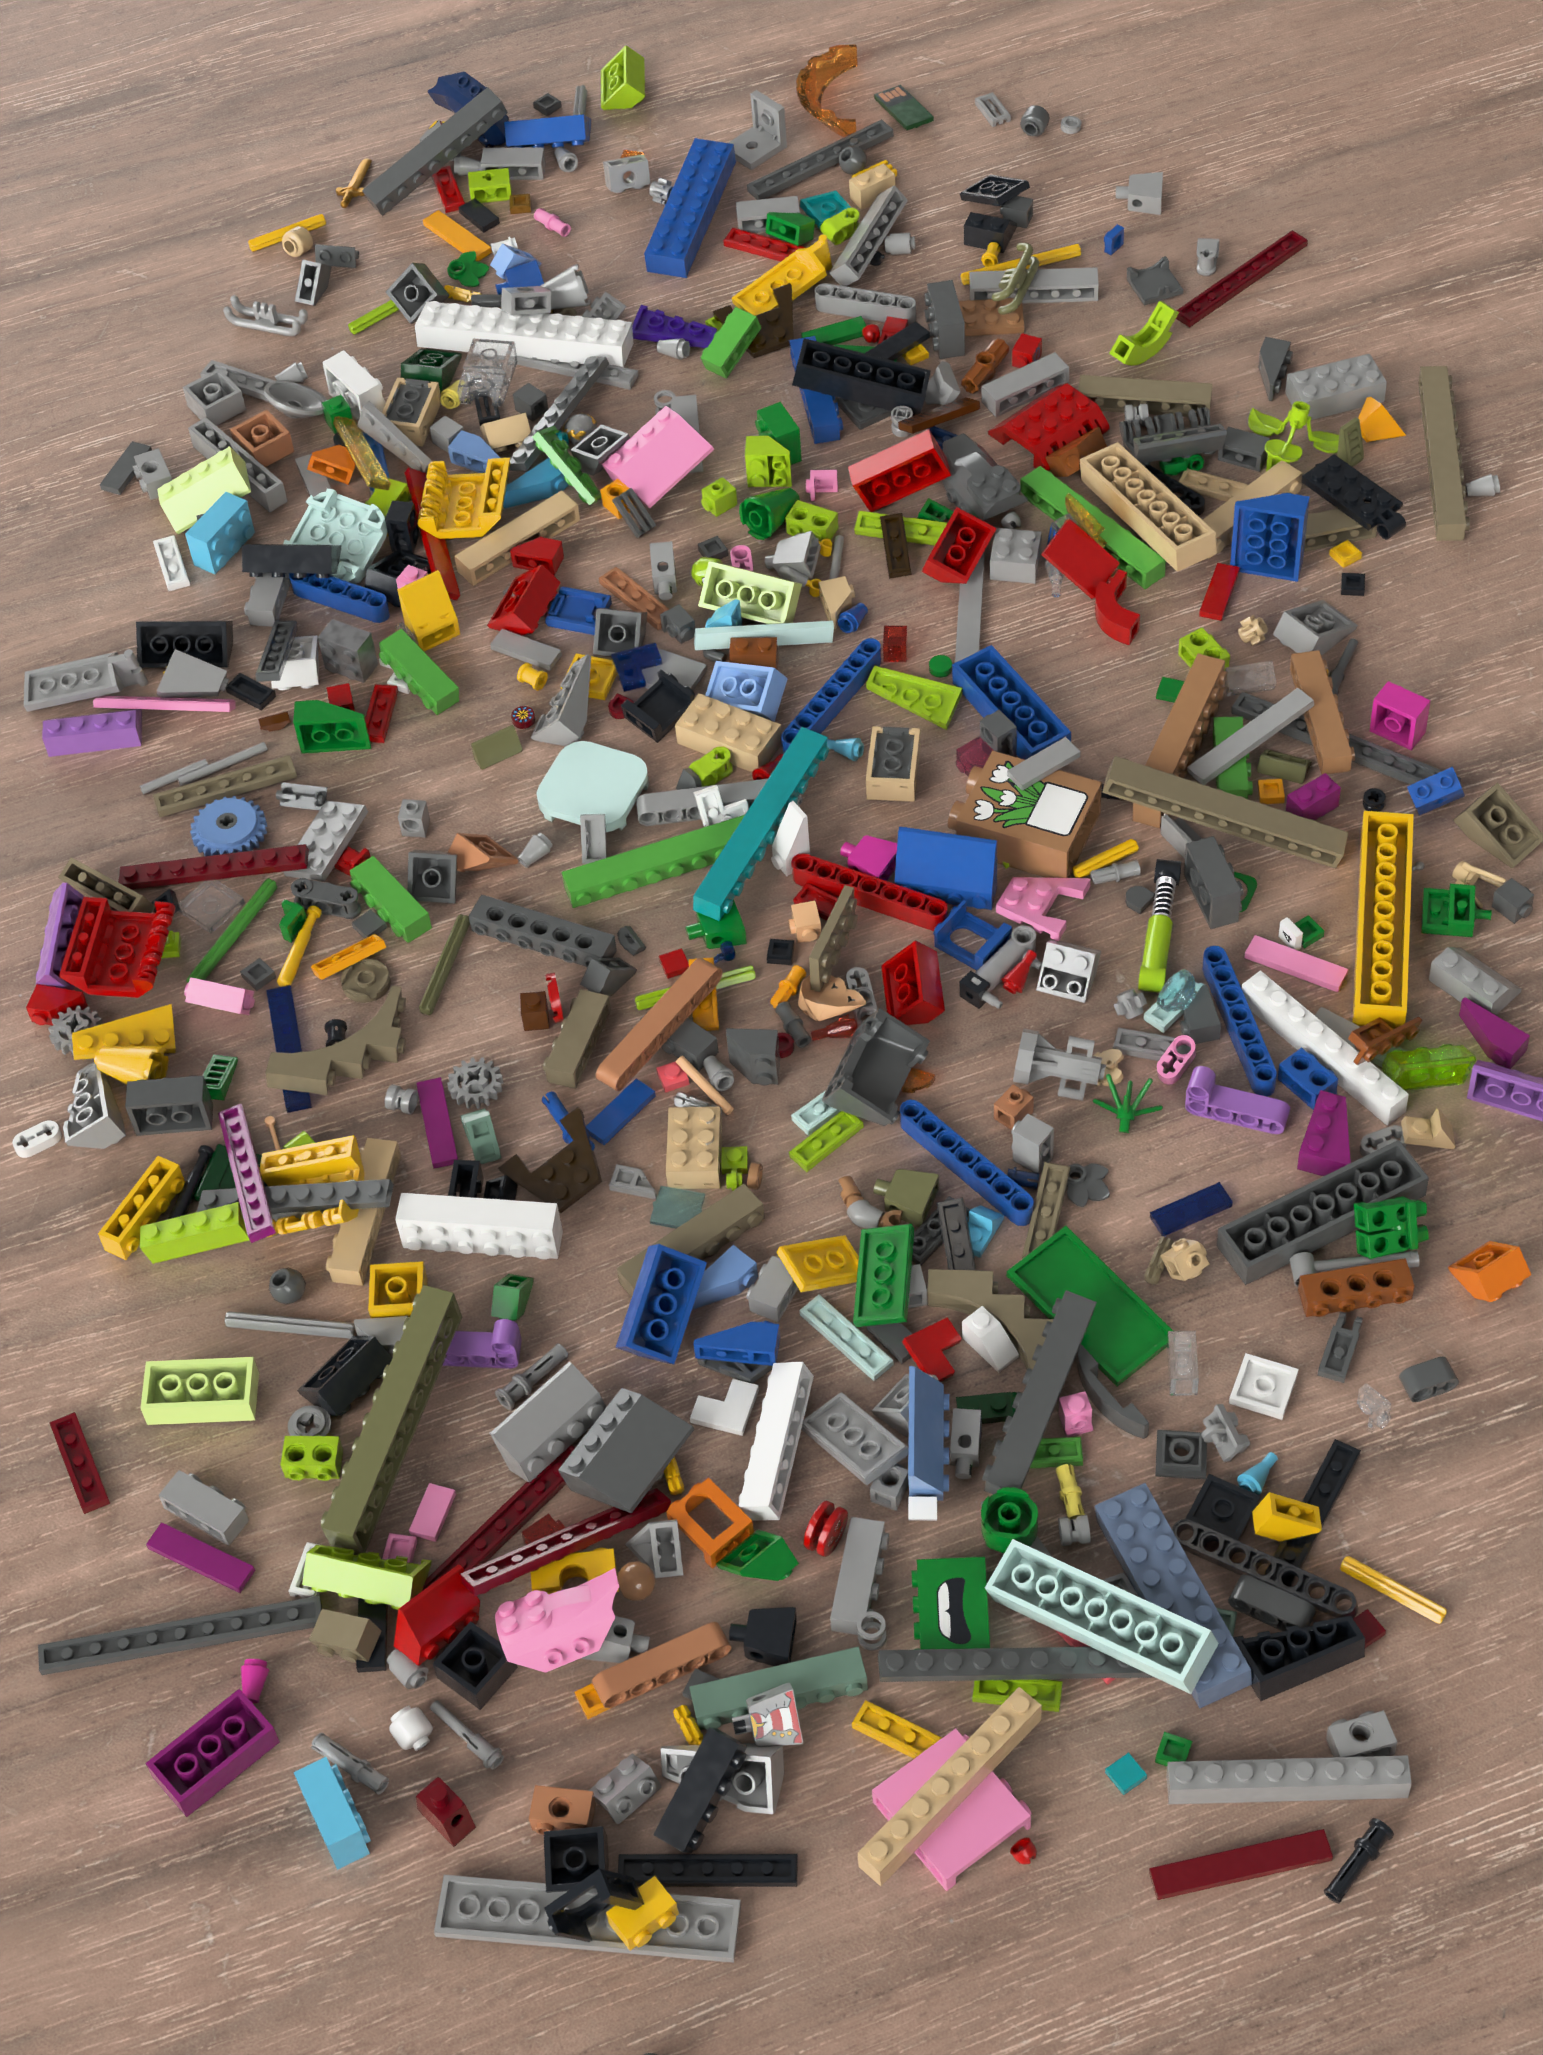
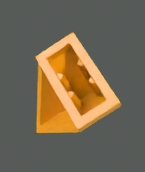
(1377, 422)

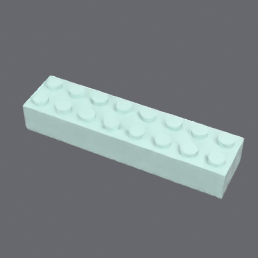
(1102, 1616)

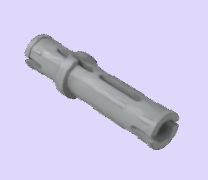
(358, 1769)

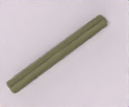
(444, 965)

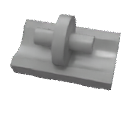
(1222, 1431)

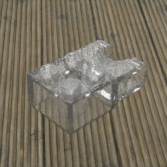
(488, 370)

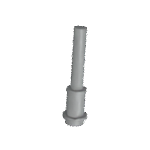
(490, 1756)

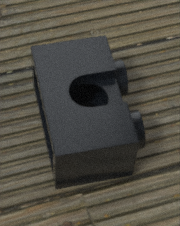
(466, 1178)

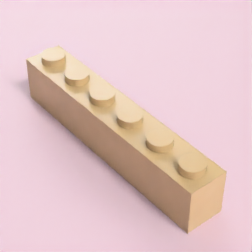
(1277, 480)
(494, 550)
(357, 1237)

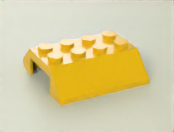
(463, 502)
(310, 1164)

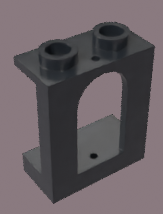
(611, 1889)

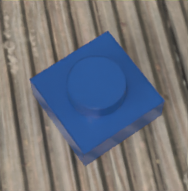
(1114, 239)

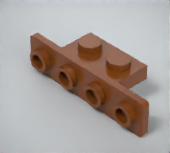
(1379, 1037)

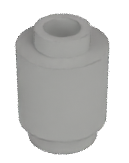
(899, 243)
(406, 1670)

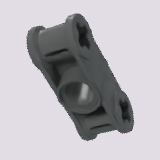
(328, 897)

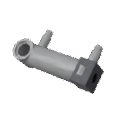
(977, 986)

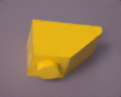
(1285, 1518)

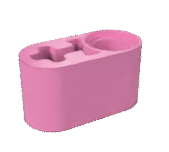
(741, 557)
(1182, 1060)

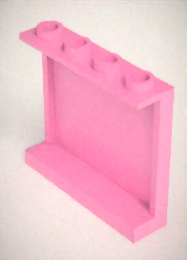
(971, 1829)

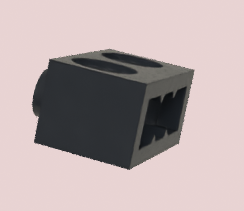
(402, 526)

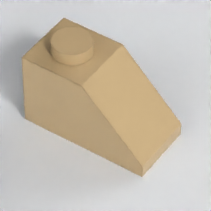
(836, 597)

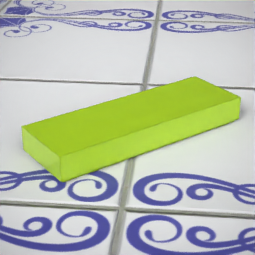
(825, 1140)
(998, 1691)

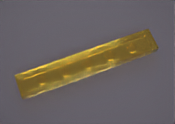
(361, 453)

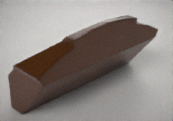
(274, 722)

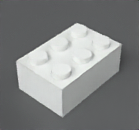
(353, 382)

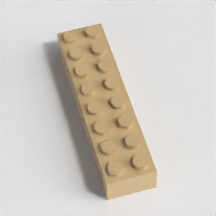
(1148, 506)

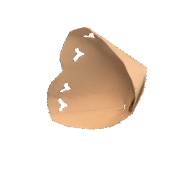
(828, 1001)

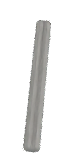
(289, 1324)

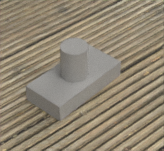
(593, 837)

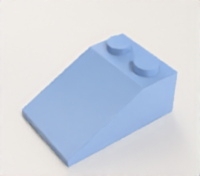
(748, 687)

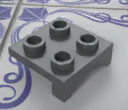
(1154, 282)

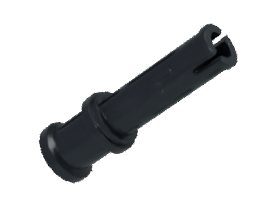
(1365, 1850)

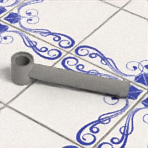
(1304, 1263)

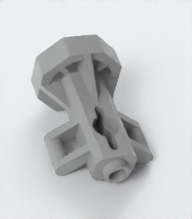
(1041, 1059)

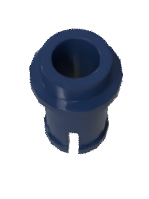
(1021, 1177)

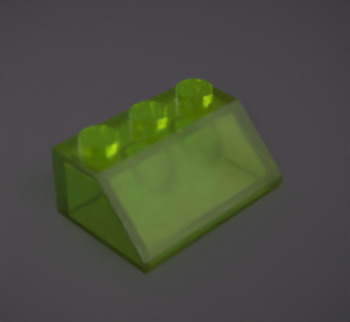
(1429, 1067)

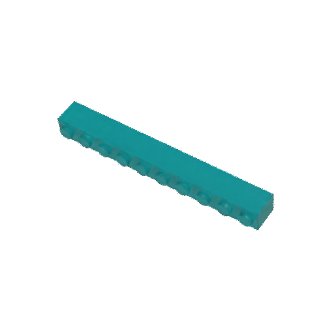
(760, 824)

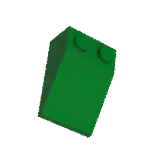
(329, 728)

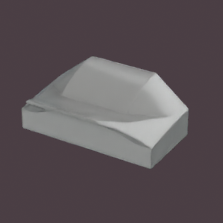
(942, 386)

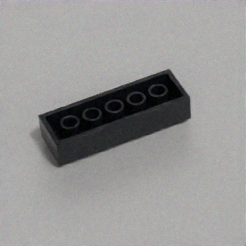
(860, 377)

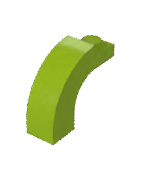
(1149, 340)

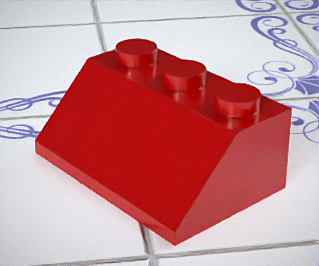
(958, 548)
(532, 595)
(913, 985)
(435, 1617)

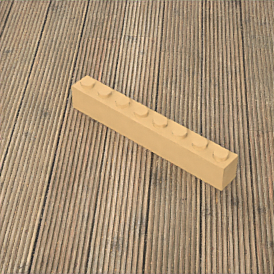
(949, 1786)

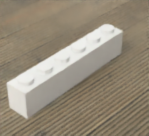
(776, 1441)

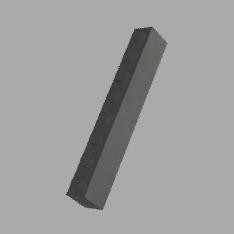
(435, 151)
(1041, 1393)

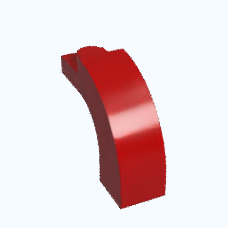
(1111, 617)

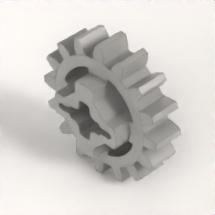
(69, 1023)
(475, 1083)

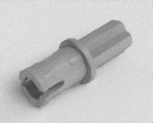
(1115, 872)

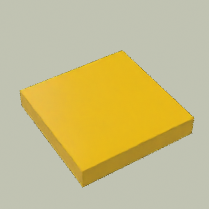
(601, 676)

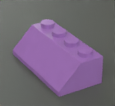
(92, 732)
(58, 931)
(1507, 1089)

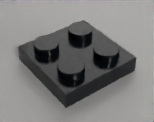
(1223, 1507)

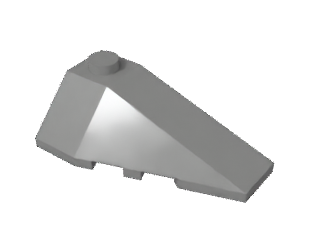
(569, 708)
(94, 1113)
(753, 1785)

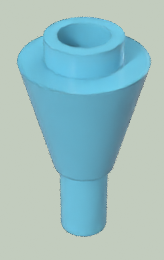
(850, 748)
(1256, 1476)

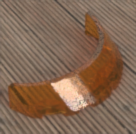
(817, 76)

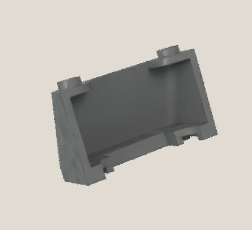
(875, 1068)

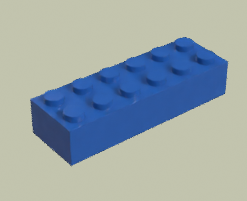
(994, 685)

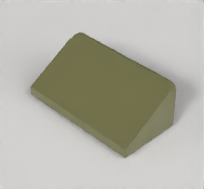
(496, 747)
(1283, 766)

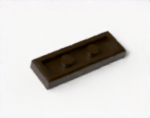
(895, 545)

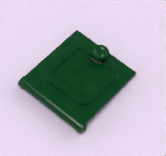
(218, 1172)

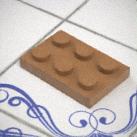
(982, 318)

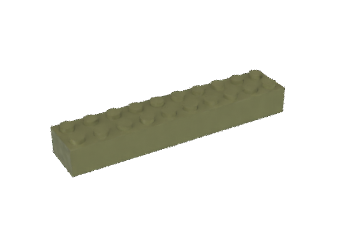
(392, 1420)

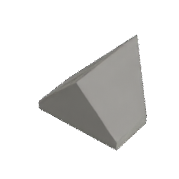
(659, 1547)

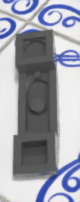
(1126, 1418)

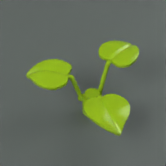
(1298, 417)

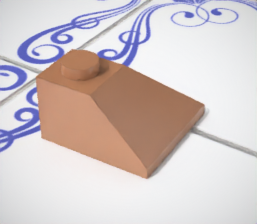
(479, 853)

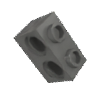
(999, 733)

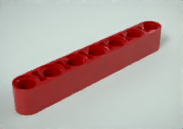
(870, 891)

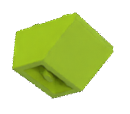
(767, 463)

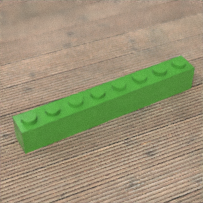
(1135, 557)
(647, 864)

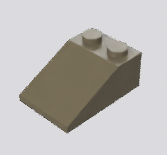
(1499, 826)

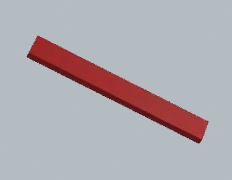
(435, 548)

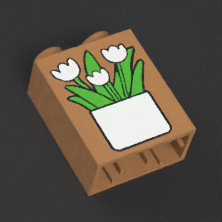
(1035, 827)

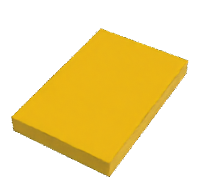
(820, 1263)

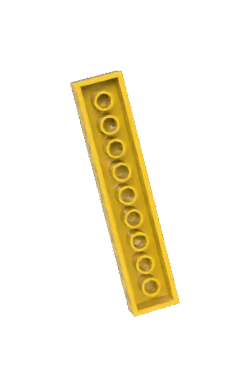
(1383, 918)

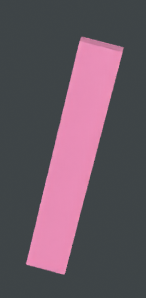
(166, 703)

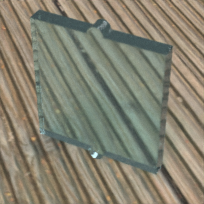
(675, 1207)

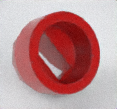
(871, 333)
(1023, 1851)

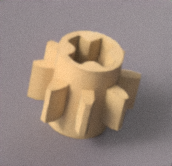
(1252, 630)

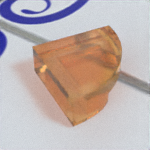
(917, 1080)

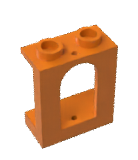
(729, 1539)

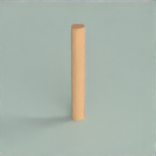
(712, 1093)

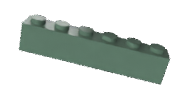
(812, 1681)

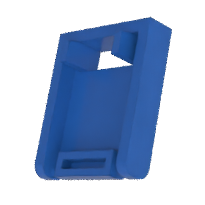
(575, 609)

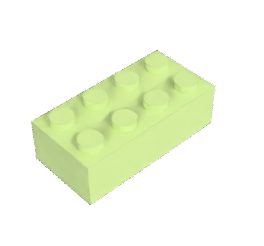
(760, 595)
(200, 1390)

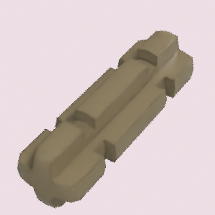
(1156, 1264)

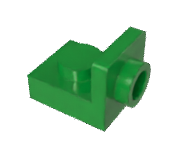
(293, 920)

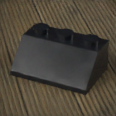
(346, 1375)

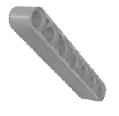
(681, 804)

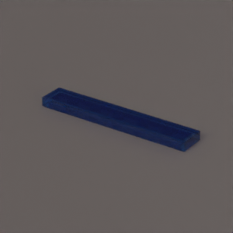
(287, 1038)

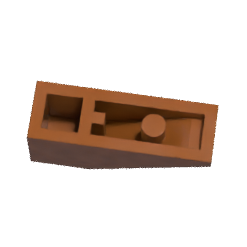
(1067, 459)

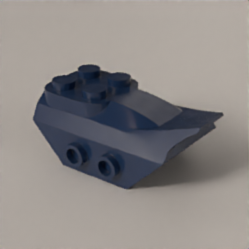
(455, 92)

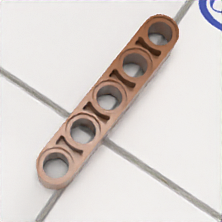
(661, 1665)

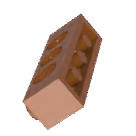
(1367, 1278)

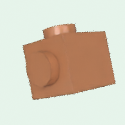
(1013, 1106)

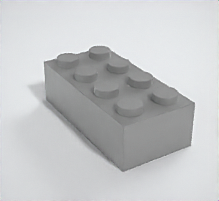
(1337, 386)

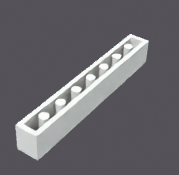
(1305, 1030)

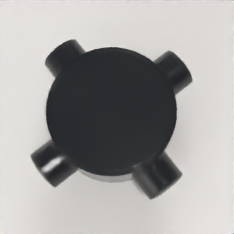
(877, 259)

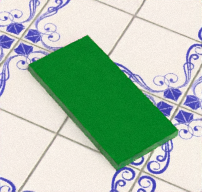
(1123, 1327)

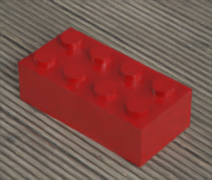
(899, 471)

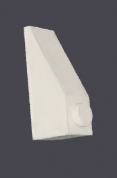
(790, 839)

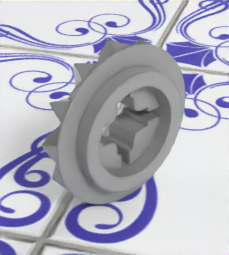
(304, 1417)

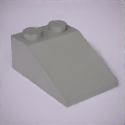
(1313, 627)

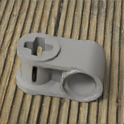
(1207, 256)

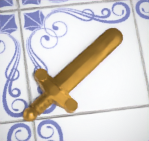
(353, 188)

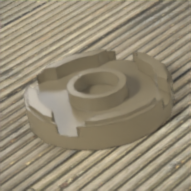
(365, 980)

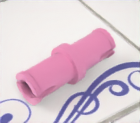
(552, 222)

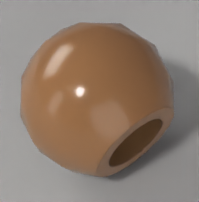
(636, 1580)

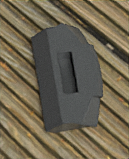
(630, 940)

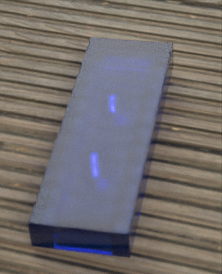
(1191, 1209)

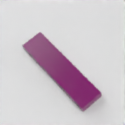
(437, 1122)
(200, 1557)

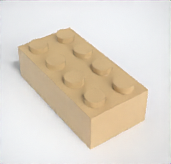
(716, 724)

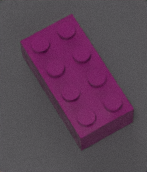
(212, 1752)

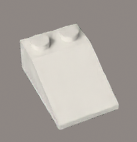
(301, 665)

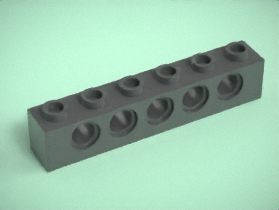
(540, 931)

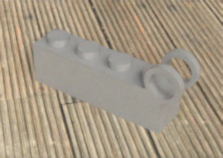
(684, 406)
(858, 1584)

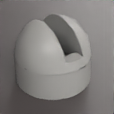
(1011, 521)

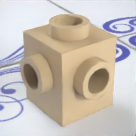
(1185, 1259)

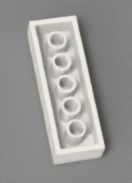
(479, 1225)

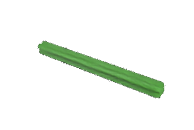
(234, 930)

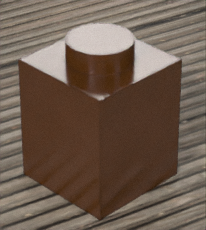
(534, 1011)

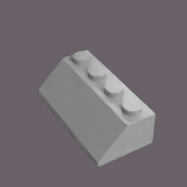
(548, 1422)

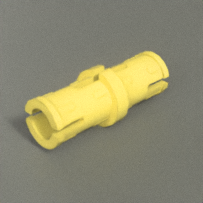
(1070, 1491)

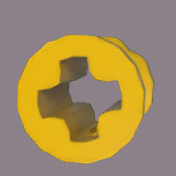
(532, 676)

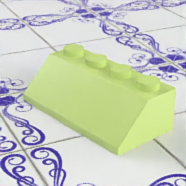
(202, 486)

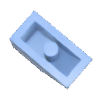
(510, 257)

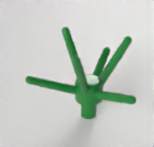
(1125, 1111)

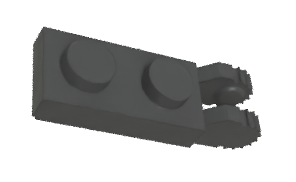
(1340, 1349)

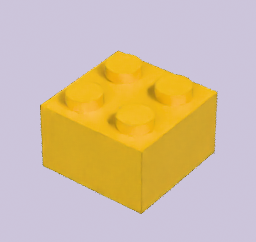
(394, 1288)

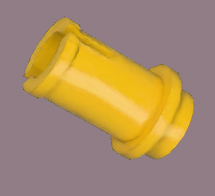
(990, 257)

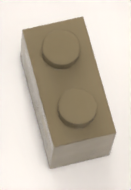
(344, 1636)

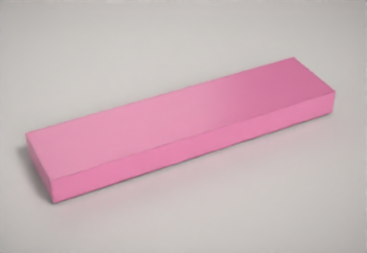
(1296, 963)

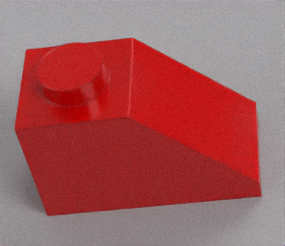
(537, 552)
(49, 1001)

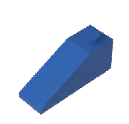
(743, 1344)

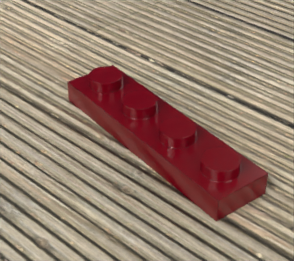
(79, 1463)

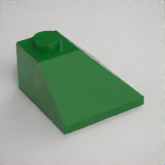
(760, 1557)

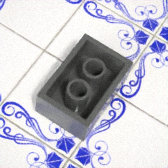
(945, 319)
(1213, 882)
(169, 1105)

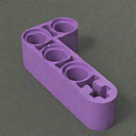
(1233, 1105)
(486, 1349)

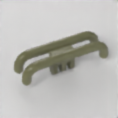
(1017, 278)

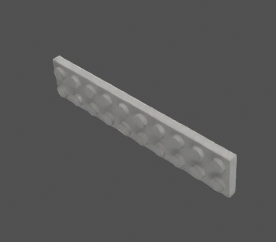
(516, 1914)

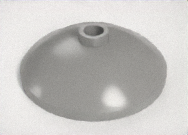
(294, 399)

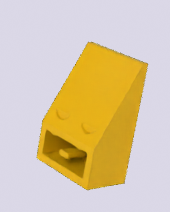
(428, 611)

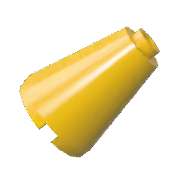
(132, 1062)

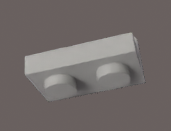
(626, 1788)

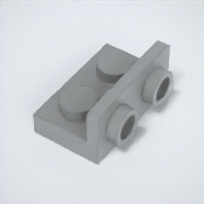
(605, 307)

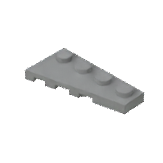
(389, 436)

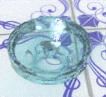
(1177, 992)

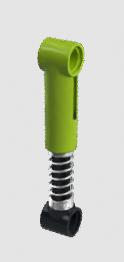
(1159, 927)

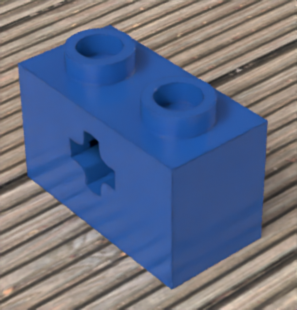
(1436, 791)

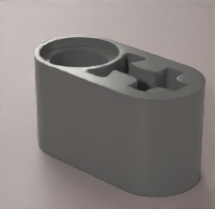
(1428, 1379)

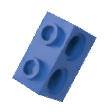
(1305, 1081)

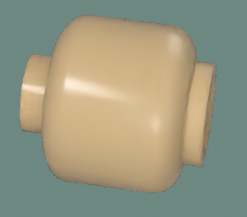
(297, 241)

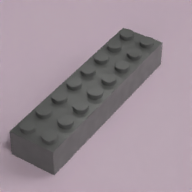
(1318, 1211)

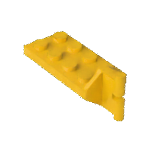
(801, 269)

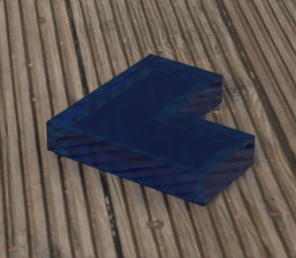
(632, 661)

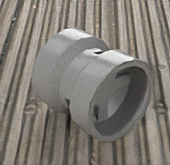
(1138, 412)
(898, 414)
(401, 1099)
(1080, 1529)

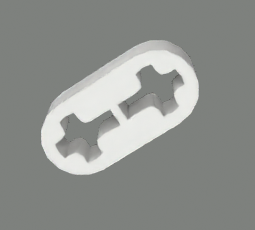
(36, 1139)

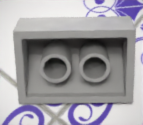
(1468, 977)

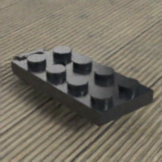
(1350, 490)

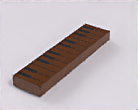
(939, 415)

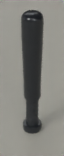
(187, 1193)

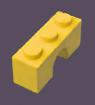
(584, 1564)

